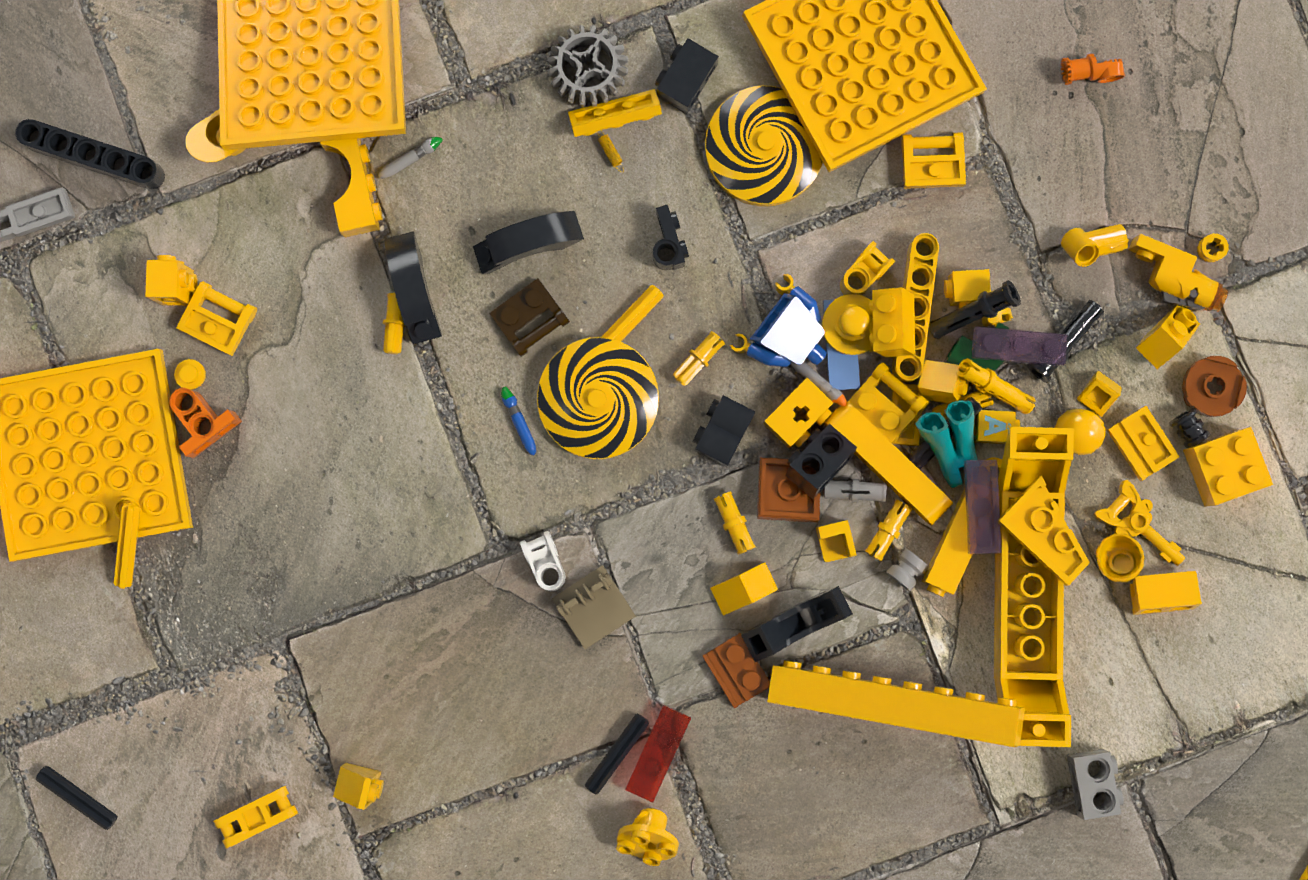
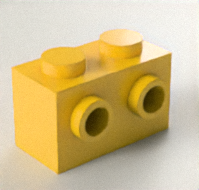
(170, 281)
(892, 322)

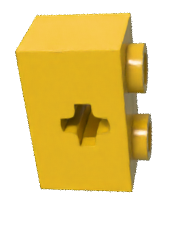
(804, 396)

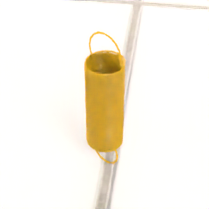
(610, 150)

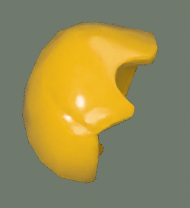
(1088, 430)
(1120, 557)

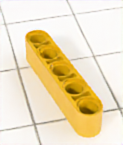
(922, 295)
(890, 464)

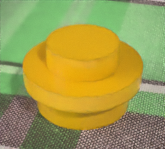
(190, 374)

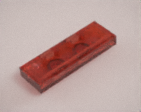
(658, 753)

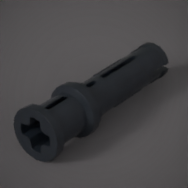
(986, 305)
(1075, 331)

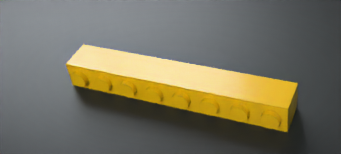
(897, 705)

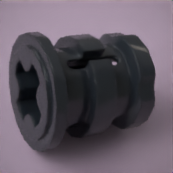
(1190, 428)

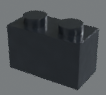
(686, 76)

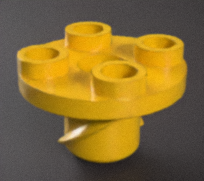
(848, 324)
(648, 838)

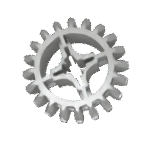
(576, 59)

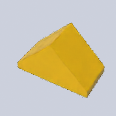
(744, 589)

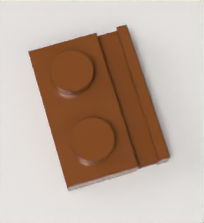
(736, 670)

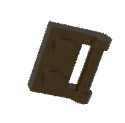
(525, 308)

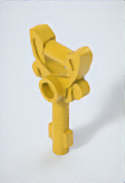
(1138, 521)

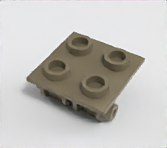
(593, 607)

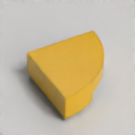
(1003, 316)

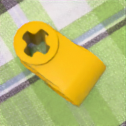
(868, 268)

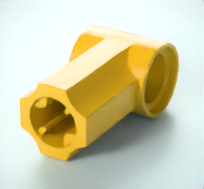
(1088, 246)

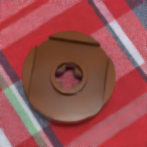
(1228, 377)

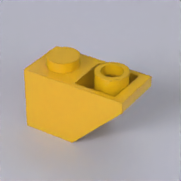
(1168, 336)
(358, 785)

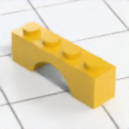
(356, 208)

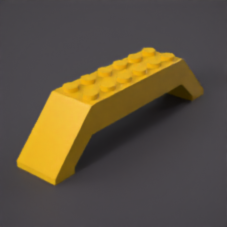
(1029, 595)

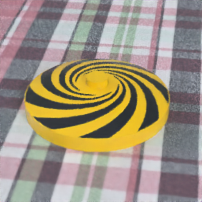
(760, 148)
(598, 398)

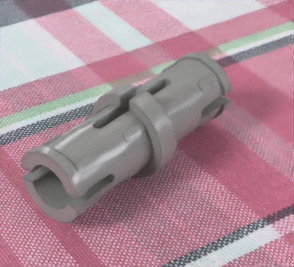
(840, 489)

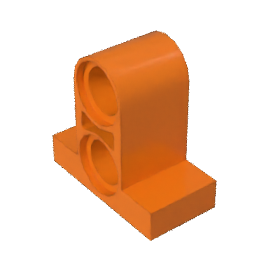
(195, 415)

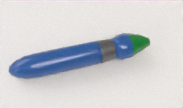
(518, 420)

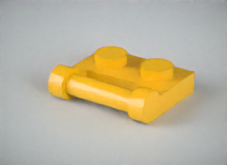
(933, 170)
(212, 327)
(880, 410)

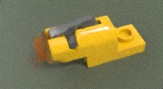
(1175, 278)

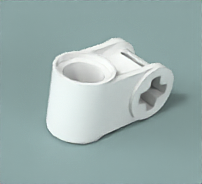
(543, 559)

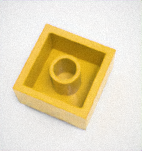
(1228, 467)

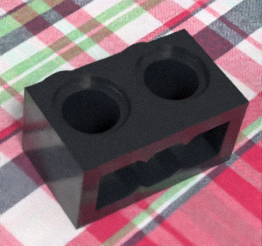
(824, 463)

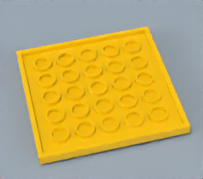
(863, 68)
(308, 71)
(82, 447)

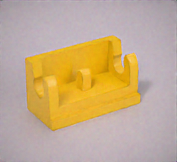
(1165, 593)

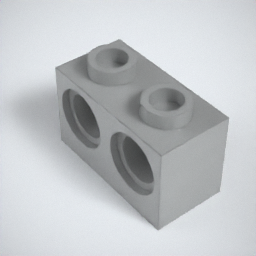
(1087, 786)

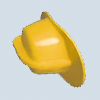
(204, 140)

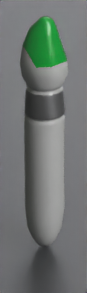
(410, 157)

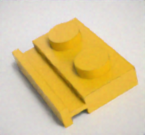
(1143, 443)

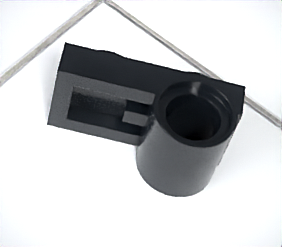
(669, 224)

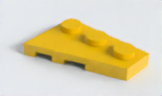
(1043, 531)

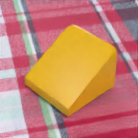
(1100, 393)

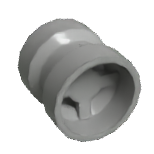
(908, 568)

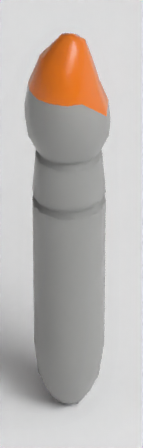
(833, 394)

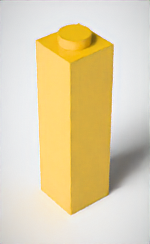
(950, 555)

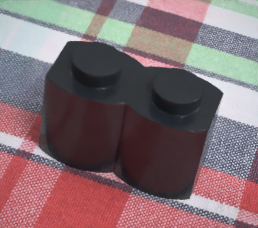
(724, 430)

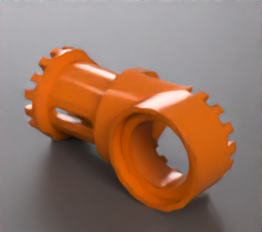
(1089, 69)

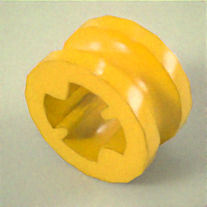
(1221, 242)

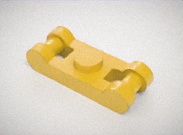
(255, 817)

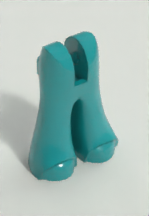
(936, 433)

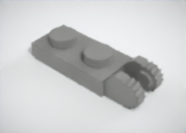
(36, 213)

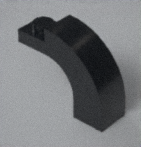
(527, 238)
(411, 287)
(796, 623)

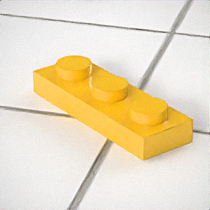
(615, 113)

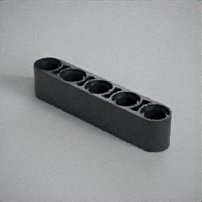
(79, 145)

